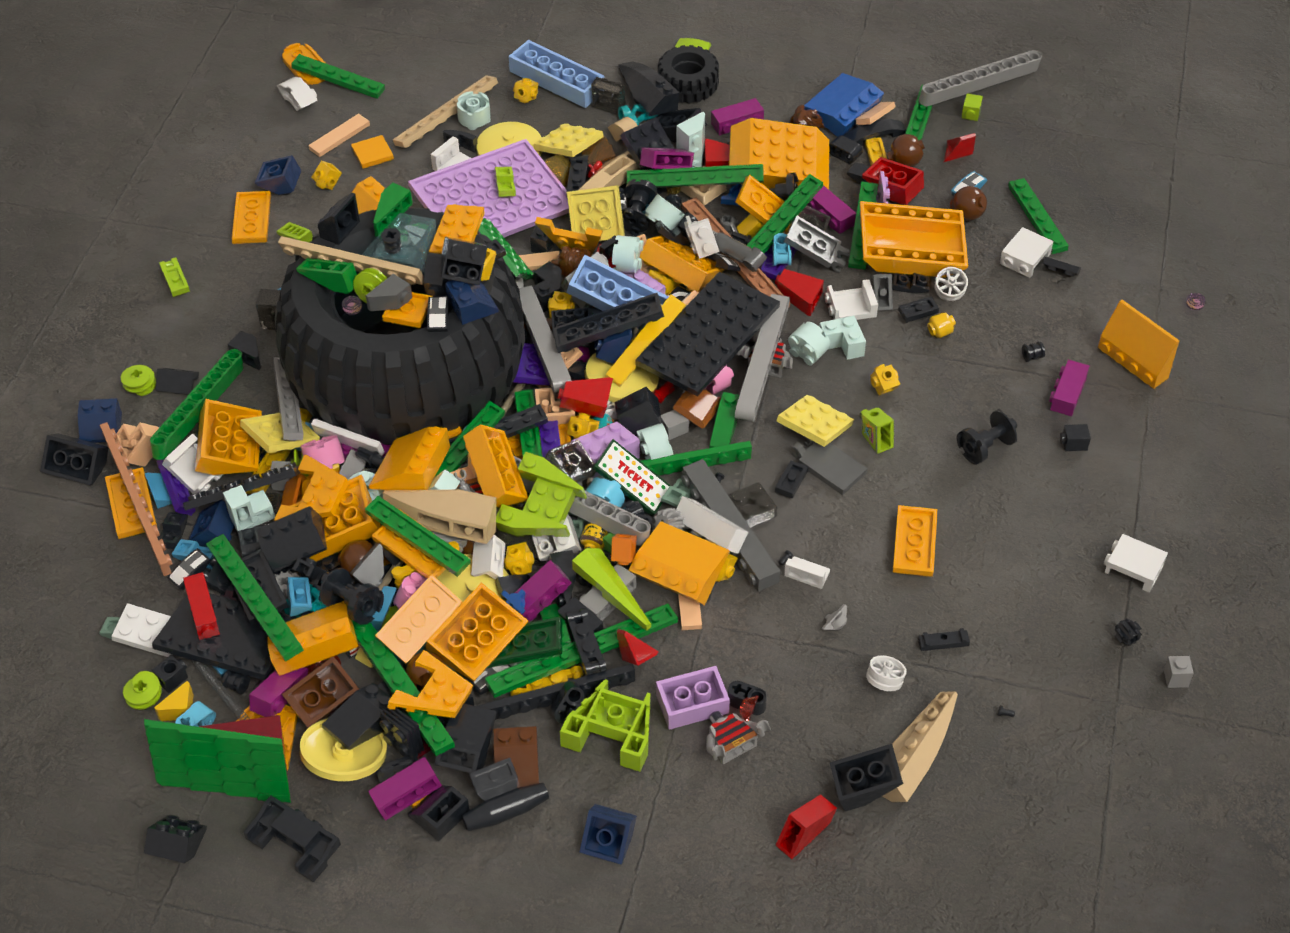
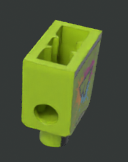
(877, 429)

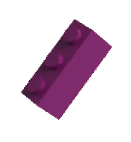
(725, 117)
(666, 158)
(841, 214)
(1069, 387)
(543, 589)
(268, 697)
(405, 788)

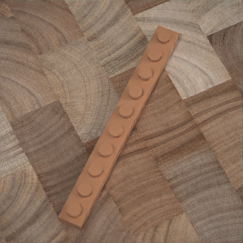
(757, 279)
(139, 502)

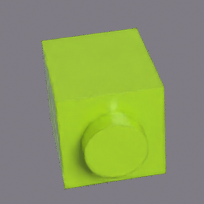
(972, 107)

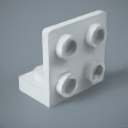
(447, 155)

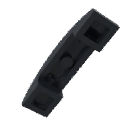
(876, 129)

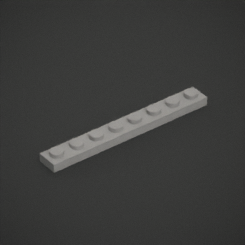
(288, 405)

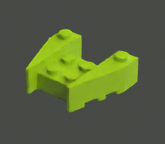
(546, 504)
(612, 717)

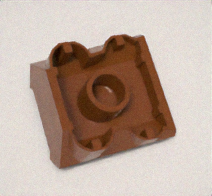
(698, 409)

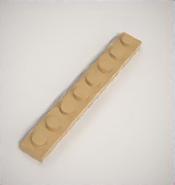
(441, 114)
(314, 251)

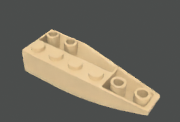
(612, 172)
(449, 511)
(920, 744)

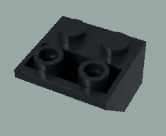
(462, 260)
(440, 811)
(174, 838)

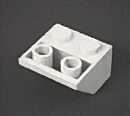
(551, 544)

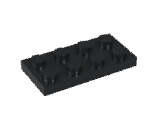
(261, 571)

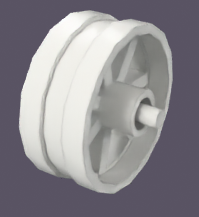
(951, 284)
(886, 673)

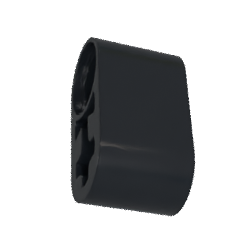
(845, 149)
(739, 691)
(571, 704)

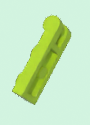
(174, 277)

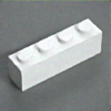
(711, 525)

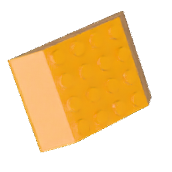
(781, 150)
(912, 238)

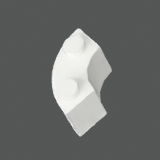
(297, 93)

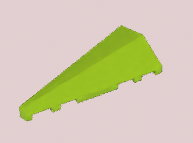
(598, 571)

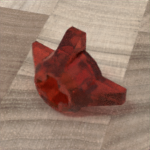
(747, 707)

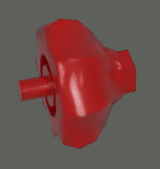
(594, 169)

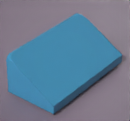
(158, 489)
(389, 594)
(298, 595)

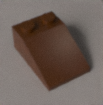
(320, 692)
(522, 748)

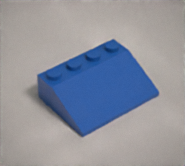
(844, 102)

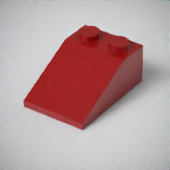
(903, 180)

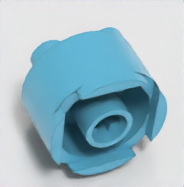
(607, 490)

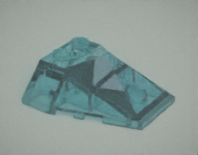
(416, 239)

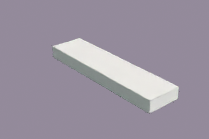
(347, 437)

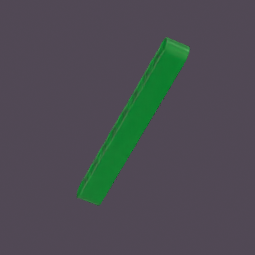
(188, 412)

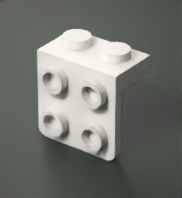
(701, 237)

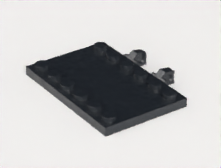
(237, 647)

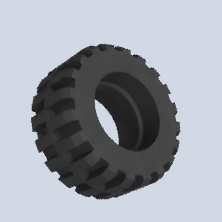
(691, 72)

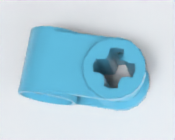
(781, 250)
(197, 715)

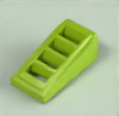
(301, 233)

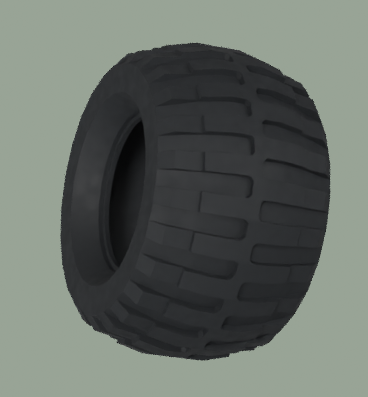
(395, 380)

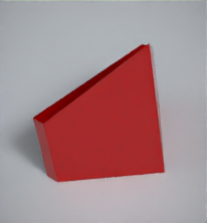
(960, 147)
(633, 649)

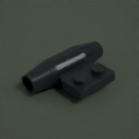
(501, 797)

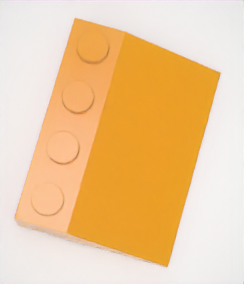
(679, 262)
(1139, 344)
(222, 443)
(412, 460)
(349, 520)
(680, 562)
(476, 632)
(320, 635)

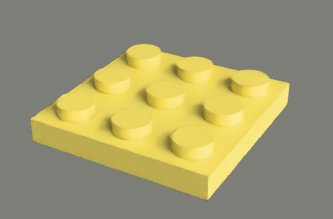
(568, 140)
(597, 210)
(815, 420)
(268, 433)

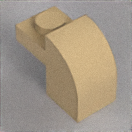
(621, 126)

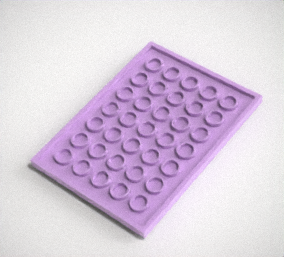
(474, 184)

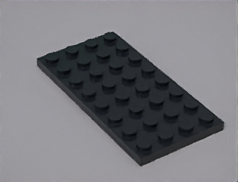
(707, 333)

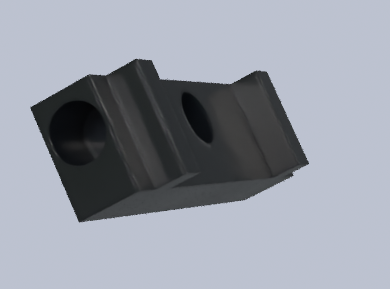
(935, 641)

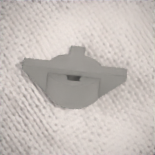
(837, 619)

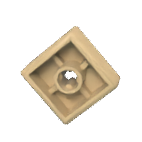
(705, 192)

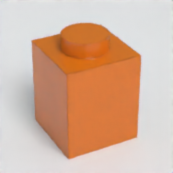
(623, 548)

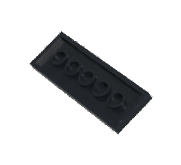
(608, 323)
(250, 483)

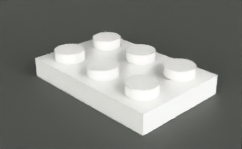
(139, 628)

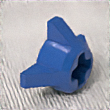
(516, 600)

